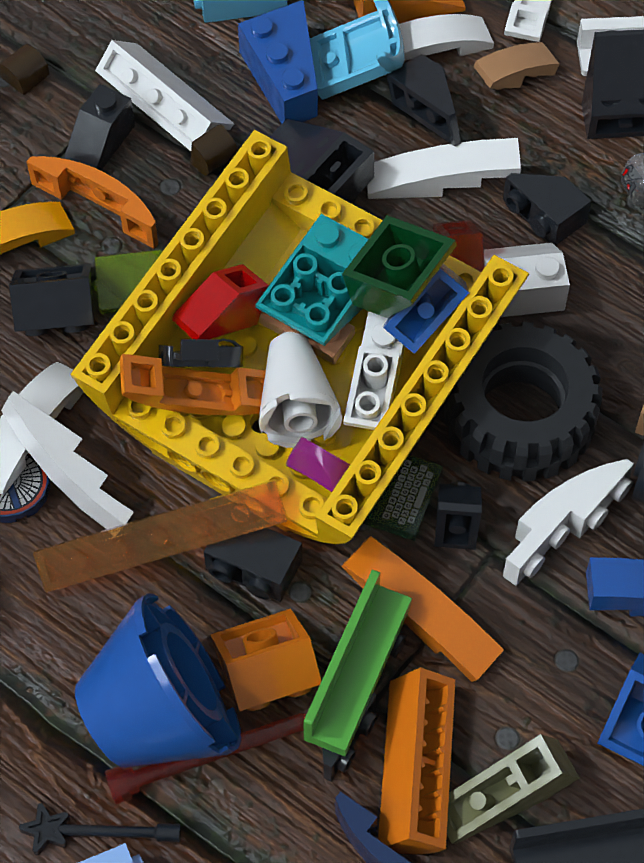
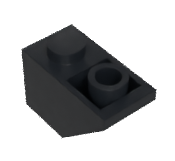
(548, 204)
(258, 560)

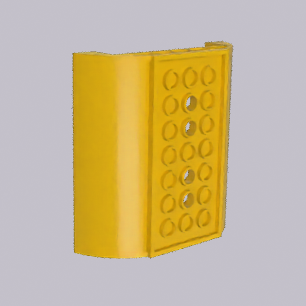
(258, 219)

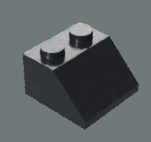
(52, 299)

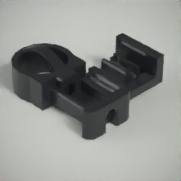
(202, 354)

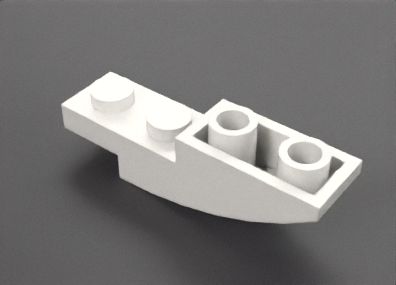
(374, 375)
(566, 509)

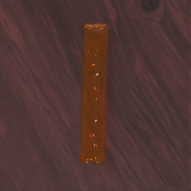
(160, 536)

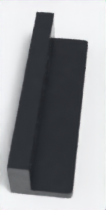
(586, 840)

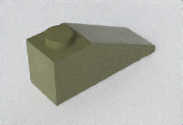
(509, 787)

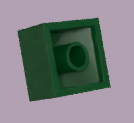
(395, 266)

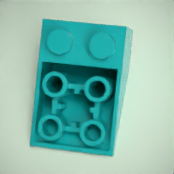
(310, 285)

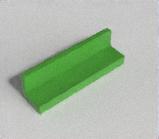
(356, 666)

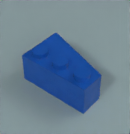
(281, 60)

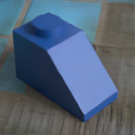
(429, 311)

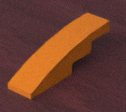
(432, 614)

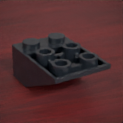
(615, 85)
(327, 158)

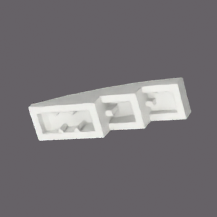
(444, 166)
(53, 450)

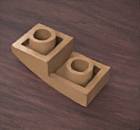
(510, 65)

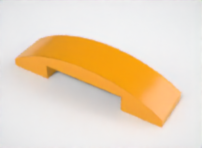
(34, 221)

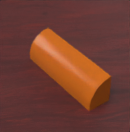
(417, 763)

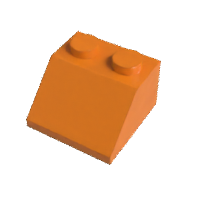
(267, 660)

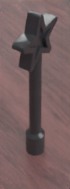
(50, 829)

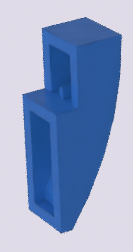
(616, 584)

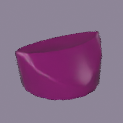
(317, 464)

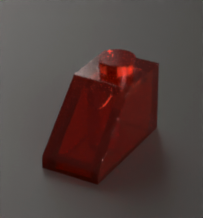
(468, 241)

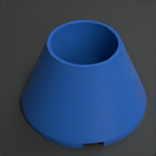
(155, 693)

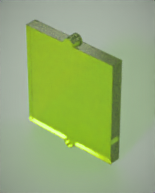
(119, 276)

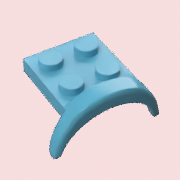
(358, 51)

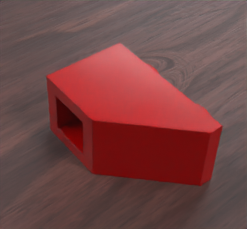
(222, 304)

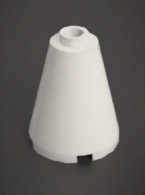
(296, 394)

